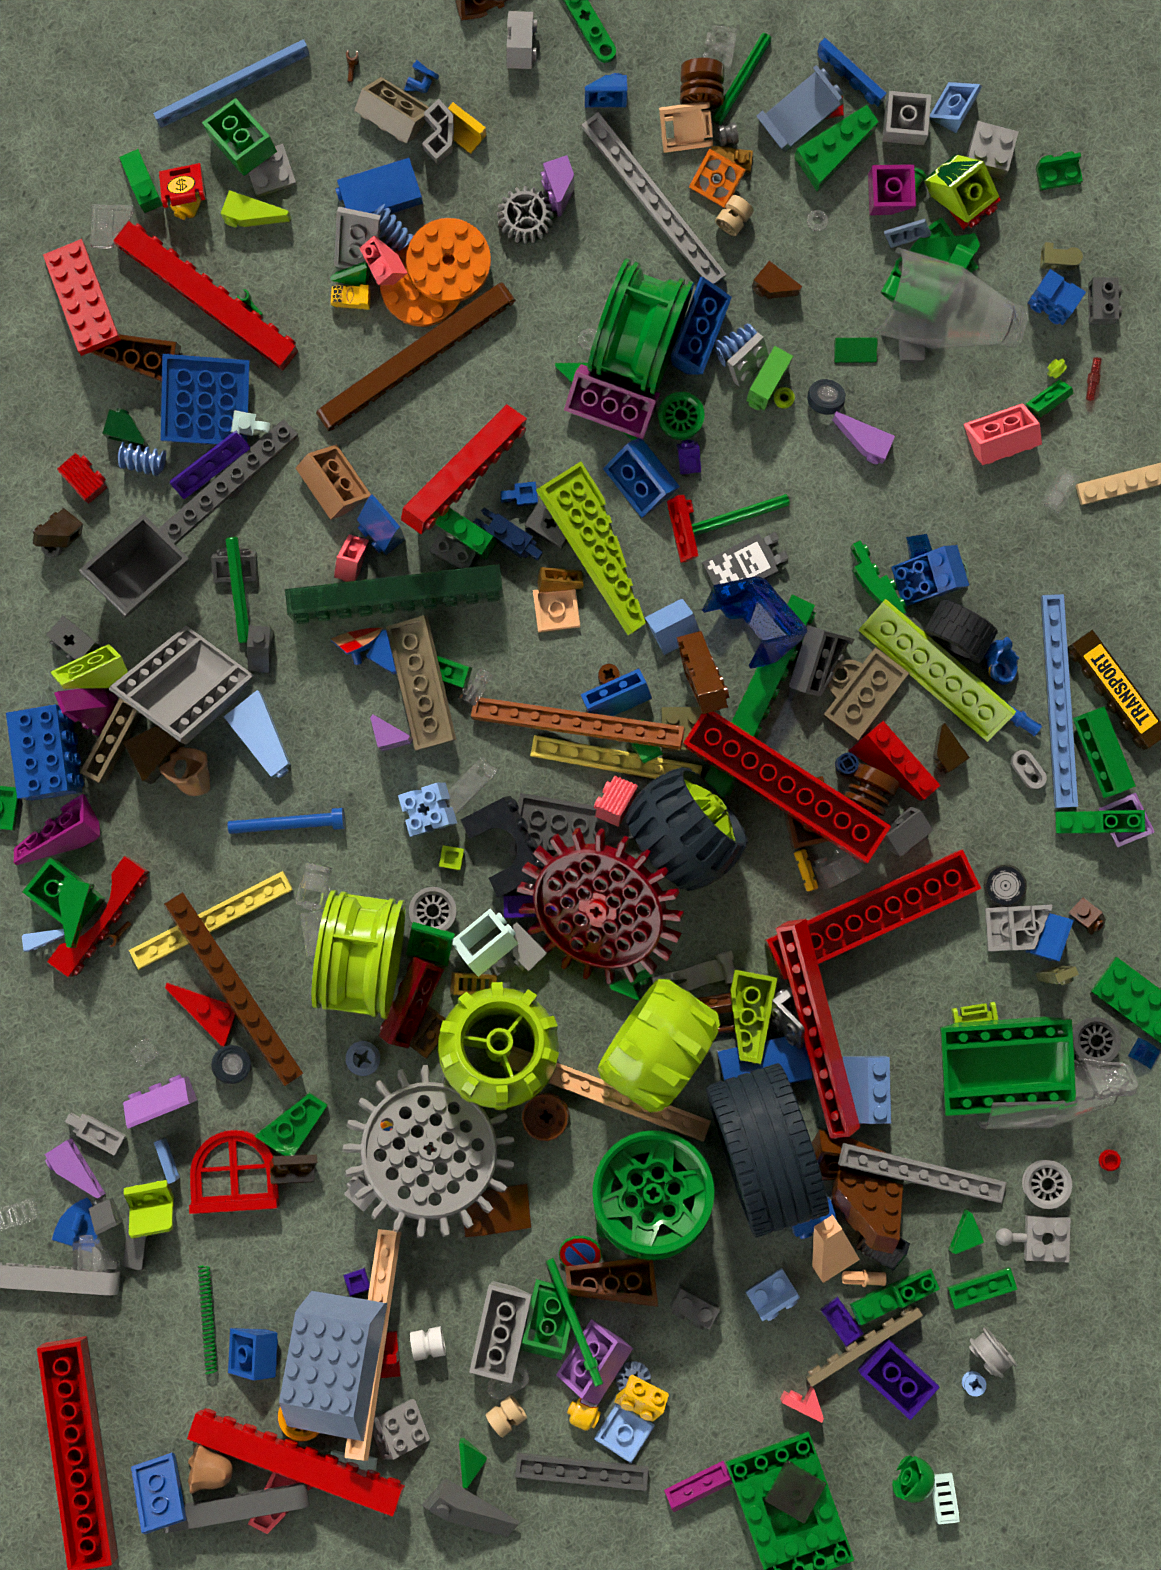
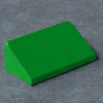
(855, 350)

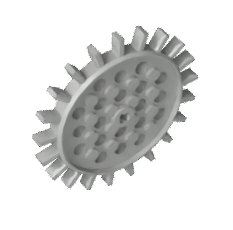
(376, 1139)

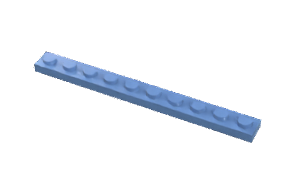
(1059, 701)

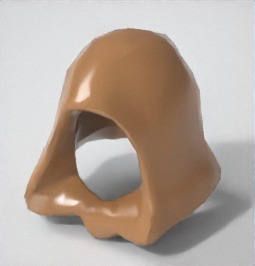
(196, 777)
(208, 1469)

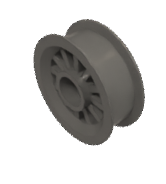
(1110, 1028)

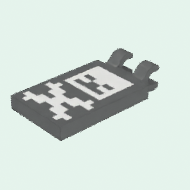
(745, 560)

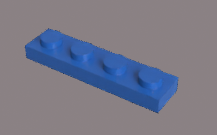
(846, 68)

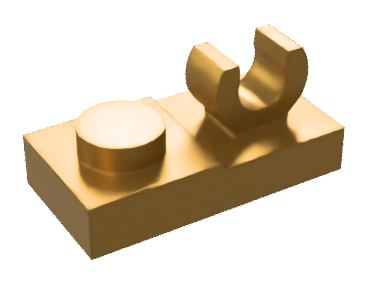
(740, 157)

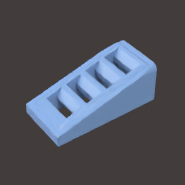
(36, 940)

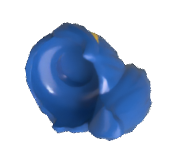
(1002, 661)

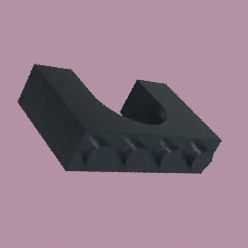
(505, 815)

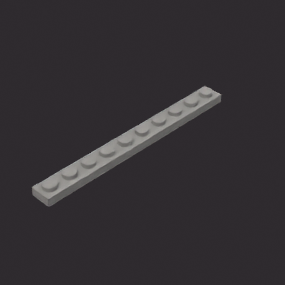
(653, 199)

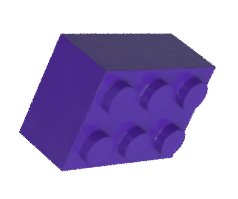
(898, 1378)

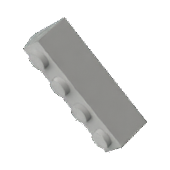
(500, 1332)

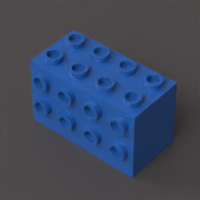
(44, 753)

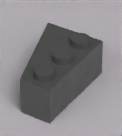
(817, 660)

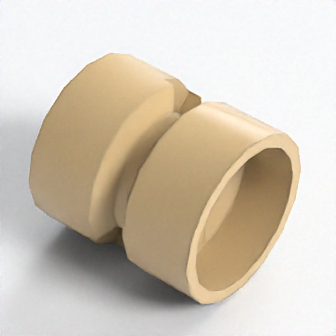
(734, 215)
(506, 1416)

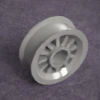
(424, 893)
(1065, 1188)

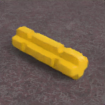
(806, 870)

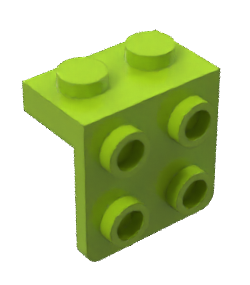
(150, 1208)

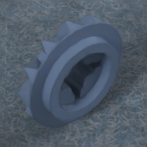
(353, 1061)
(631, 1368)

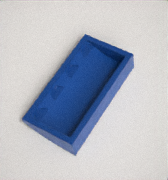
(778, 1050)

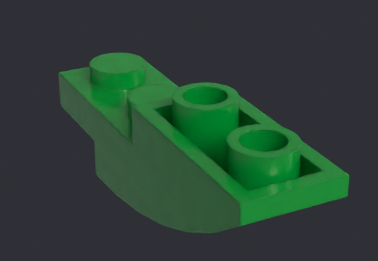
(867, 576)
(1100, 822)
(894, 1295)

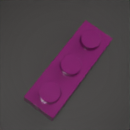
(698, 1486)

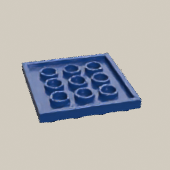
(201, 397)

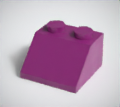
(891, 189)

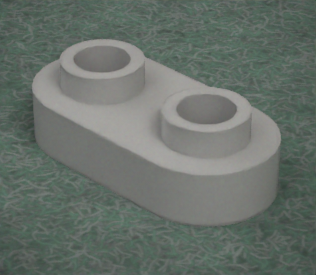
(1030, 768)

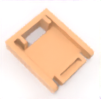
(689, 125)

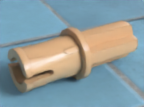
(864, 1278)

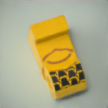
(351, 296)

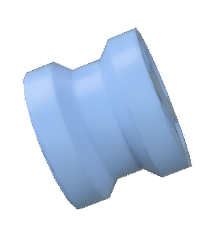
(972, 1379)

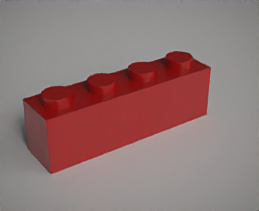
(889, 754)

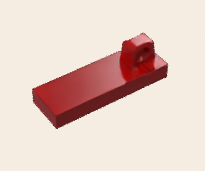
(679, 512)

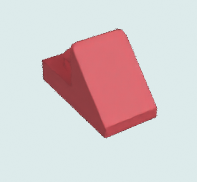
(808, 1406)

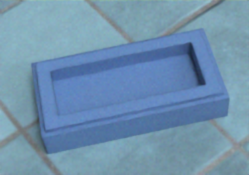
(167, 1160)

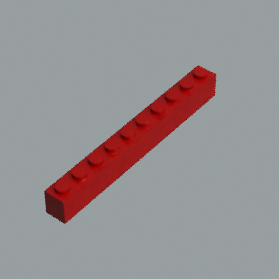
(205, 295)
(819, 1028)
(296, 1462)

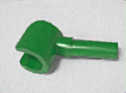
(248, 301)

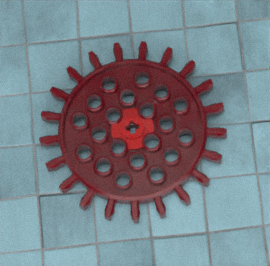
(599, 906)

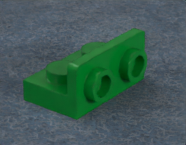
(1059, 170)

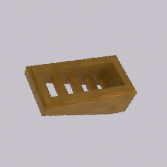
(554, 579)
(455, 982)

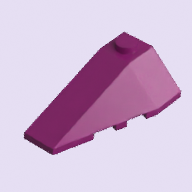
(88, 706)
(69, 831)

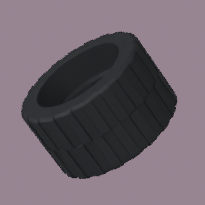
(961, 631)

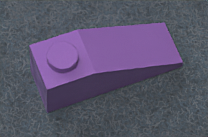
(867, 439)
(71, 1165)

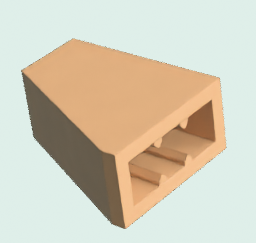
(831, 1249)

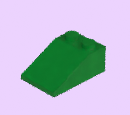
(546, 1322)

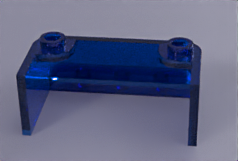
(764, 613)

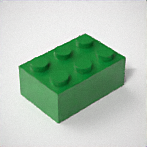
(239, 137)
(45, 885)

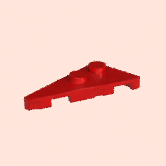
(209, 1012)

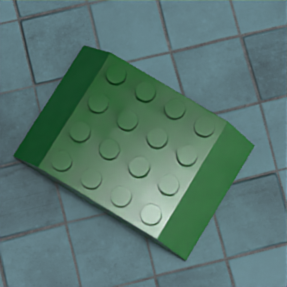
(1006, 1063)

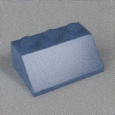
(870, 1087)

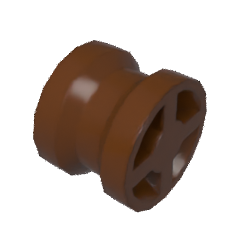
(606, 676)

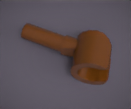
(352, 62)
(117, 934)

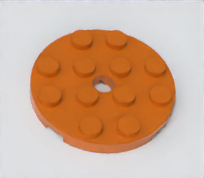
(443, 239)
(410, 304)

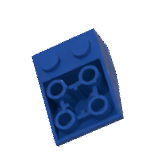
(930, 575)

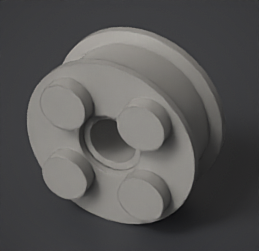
(992, 1352)

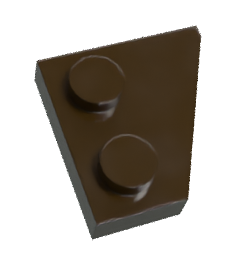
(428, 1032)

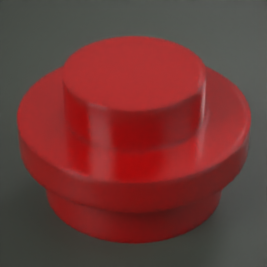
(1109, 1160)

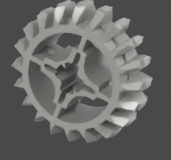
(513, 204)

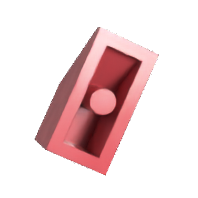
(351, 558)

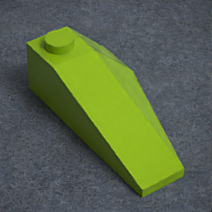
(752, 1008)

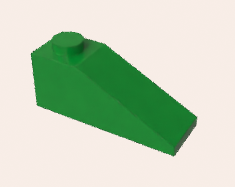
(141, 181)
(73, 904)

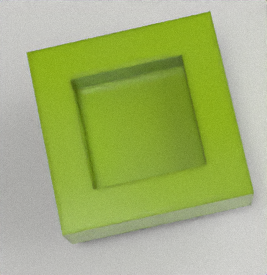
(451, 857)

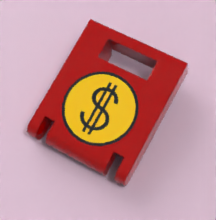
(181, 185)

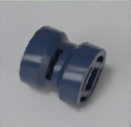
(843, 765)

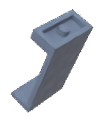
(802, 109)

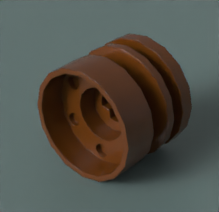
(702, 82)
(872, 789)
(537, 1126)

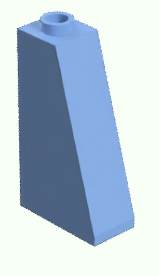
(258, 732)

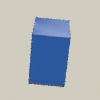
(382, 653)

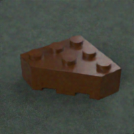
(870, 1208)

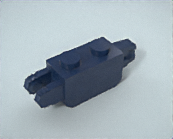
(509, 535)

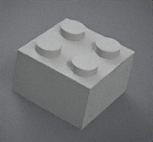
(906, 118)
(994, 147)

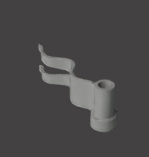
(704, 973)

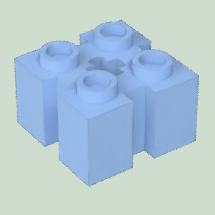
(425, 821)

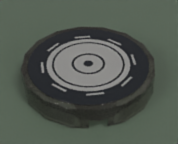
(1004, 885)

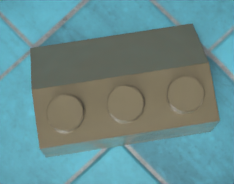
(391, 109)

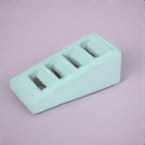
(945, 1518)

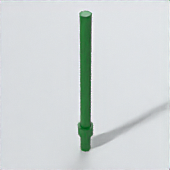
(590, 1362)

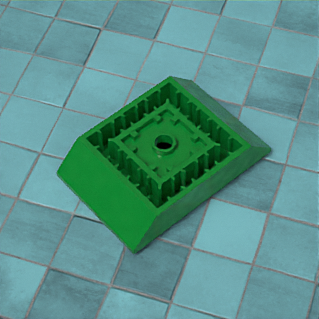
(778, 1537)

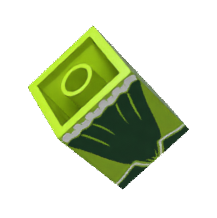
(962, 186)

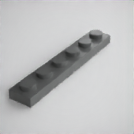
(581, 1471)

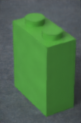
(769, 378)

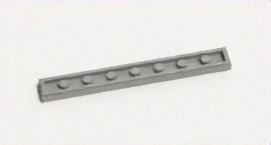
(922, 1173)

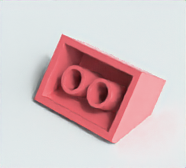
(1003, 434)

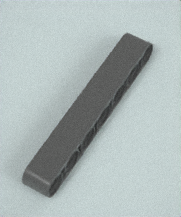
(243, 1506)

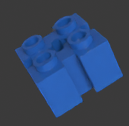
(1056, 297)

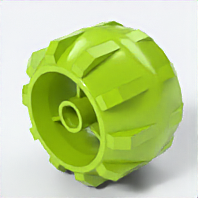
(659, 1046)
(498, 1092)

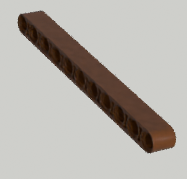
(415, 355)

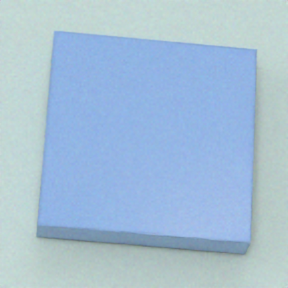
(624, 1432)

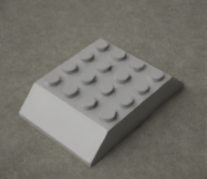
(183, 684)

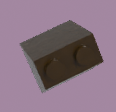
(151, 751)

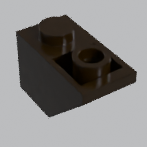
(58, 531)

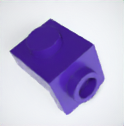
(689, 457)

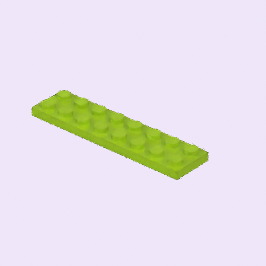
(937, 670)

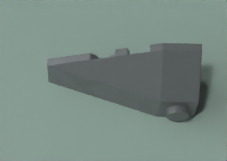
(466, 1509)

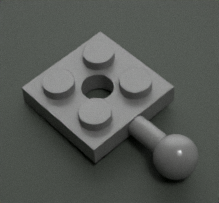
(1035, 1228)

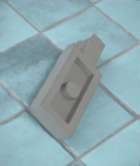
(96, 1132)

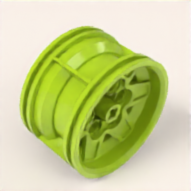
(358, 954)

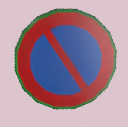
(579, 1251)

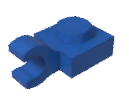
(523, 494)

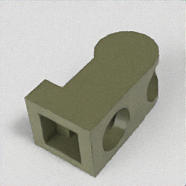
(1059, 258)

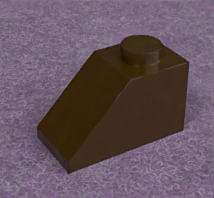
(947, 750)

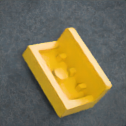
(642, 1399)

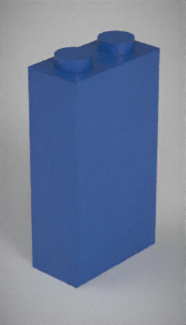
(388, 185)

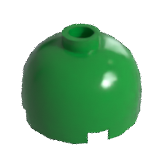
(915, 1480)

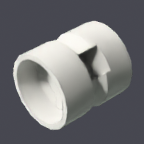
(427, 1343)

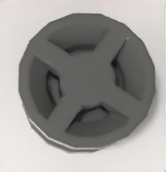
(728, 134)

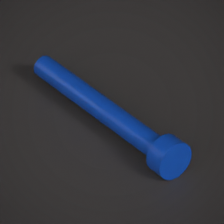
(335, 819)

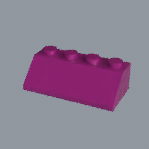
(611, 402)

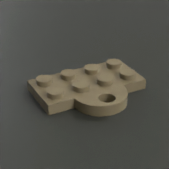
(863, 691)

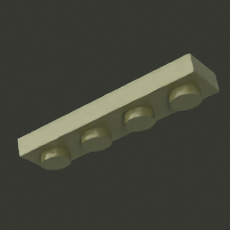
(1057, 974)

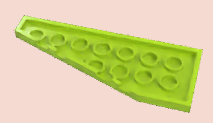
(582, 518)

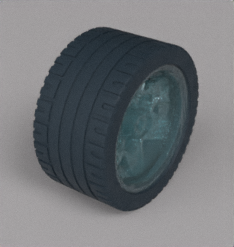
(768, 1150)

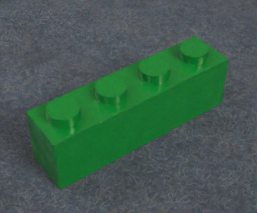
(1104, 752)

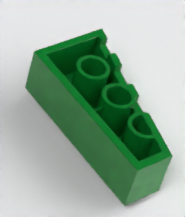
(834, 146)

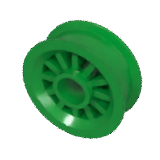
(686, 398)

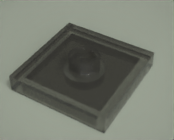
(795, 1491)

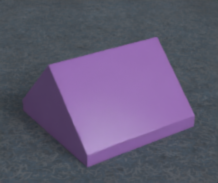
(388, 735)
(1128, 802)

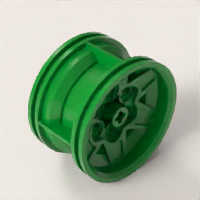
(639, 326)
(662, 1151)

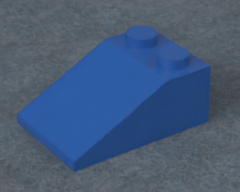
(380, 526)

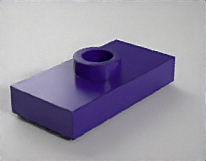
(841, 1321)

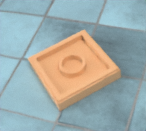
(556, 610)

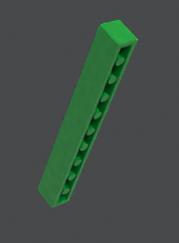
(758, 695)

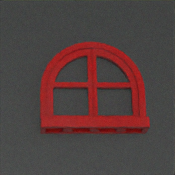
(235, 1201)

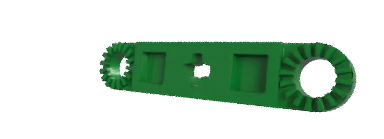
(592, 29)

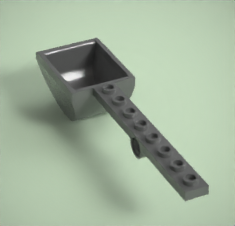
(148, 557)

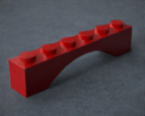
(125, 880)

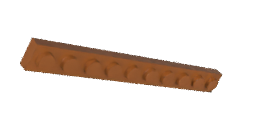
(578, 723)

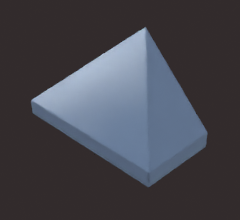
(907, 233)

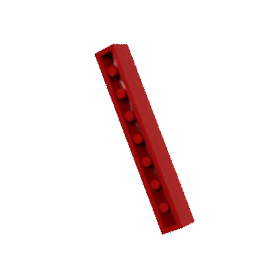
(464, 469)

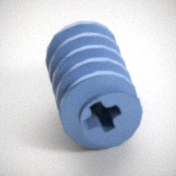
(392, 230)
(733, 343)
(141, 460)

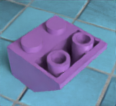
(558, 182)

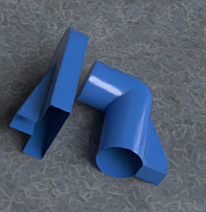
(415, 85)

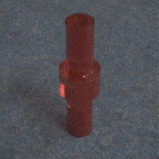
(1093, 379)

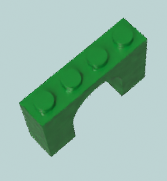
(467, 532)

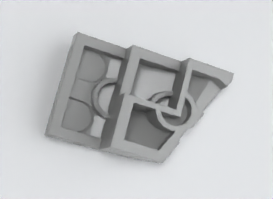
(1015, 926)

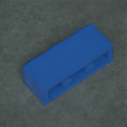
(617, 695)

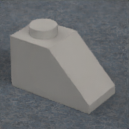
(528, 951)

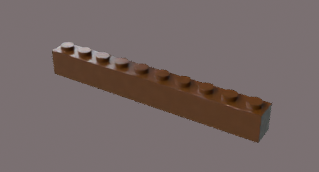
(233, 989)

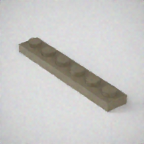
(870, 1340)

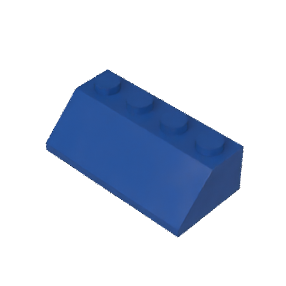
(700, 328)

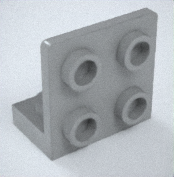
(399, 1430)

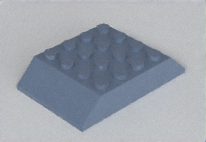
(332, 1364)

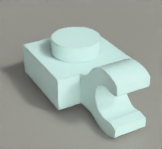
(246, 423)

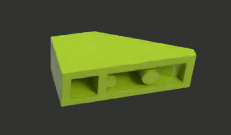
(251, 212)

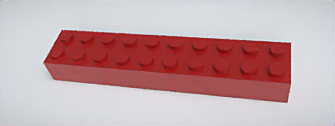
(786, 786)
(885, 908)
(77, 1454)

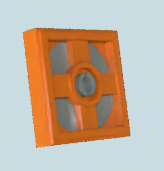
(717, 178)

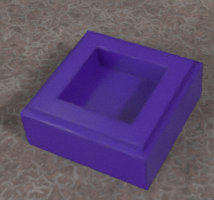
(357, 1281)

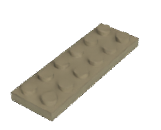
(421, 683)

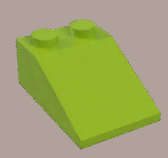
(92, 670)

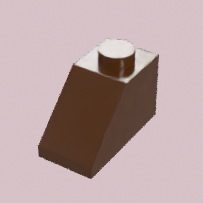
(775, 283)

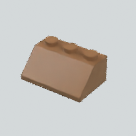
(332, 481)

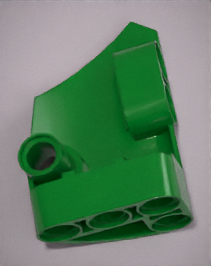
(958, 248)

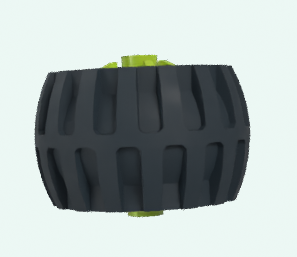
(686, 829)

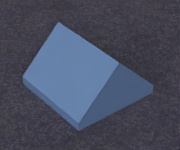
(955, 104)
(670, 623)

